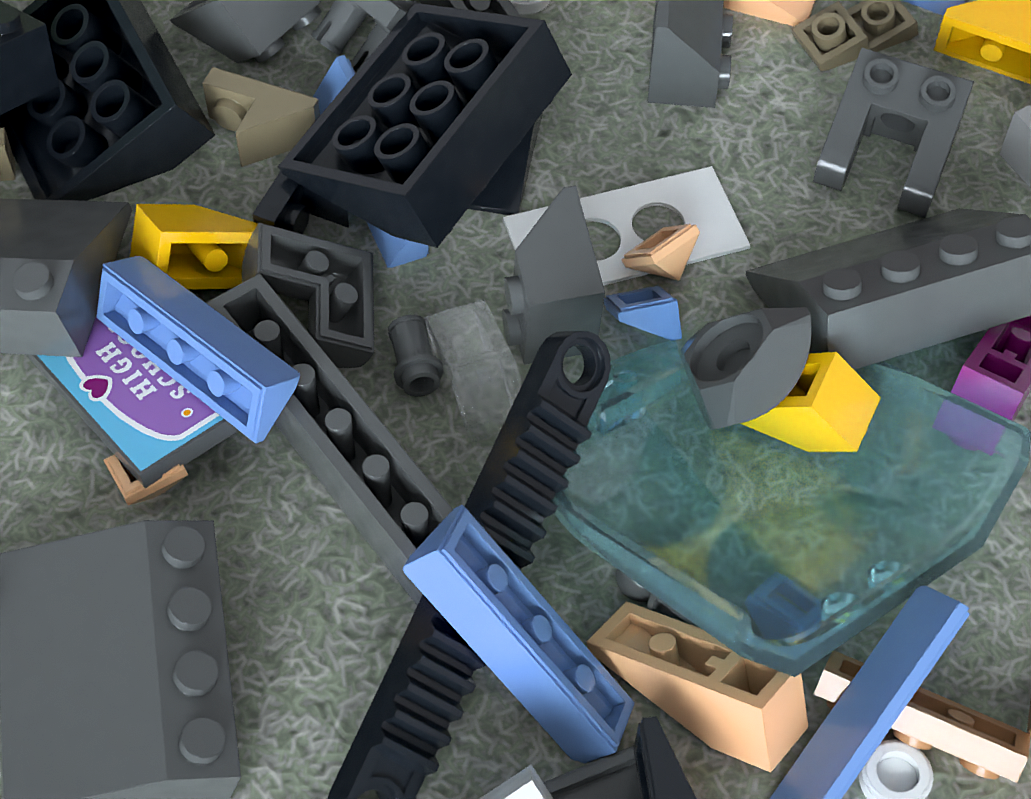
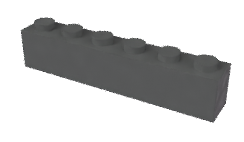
(341, 435)

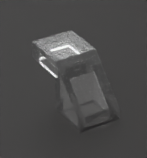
(477, 364)

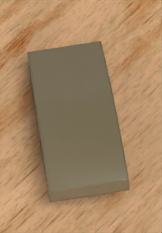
(838, 34)

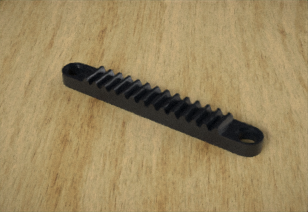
(510, 502)

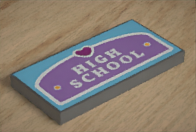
(134, 405)

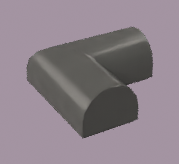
(330, 278)

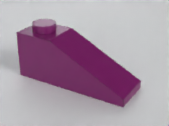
(999, 369)

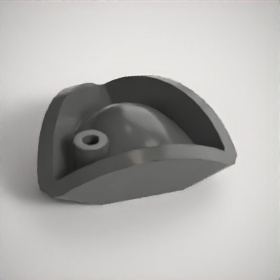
(746, 363)

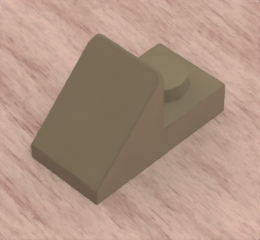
(263, 115)

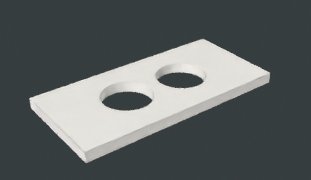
(692, 195)

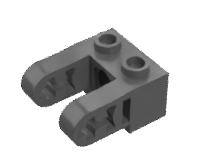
(903, 105)

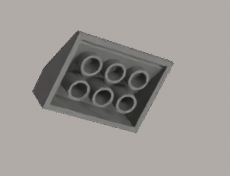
(53, 271)
(907, 284)
(116, 667)

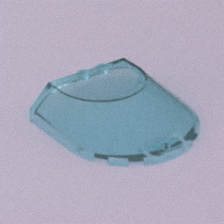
(779, 542)

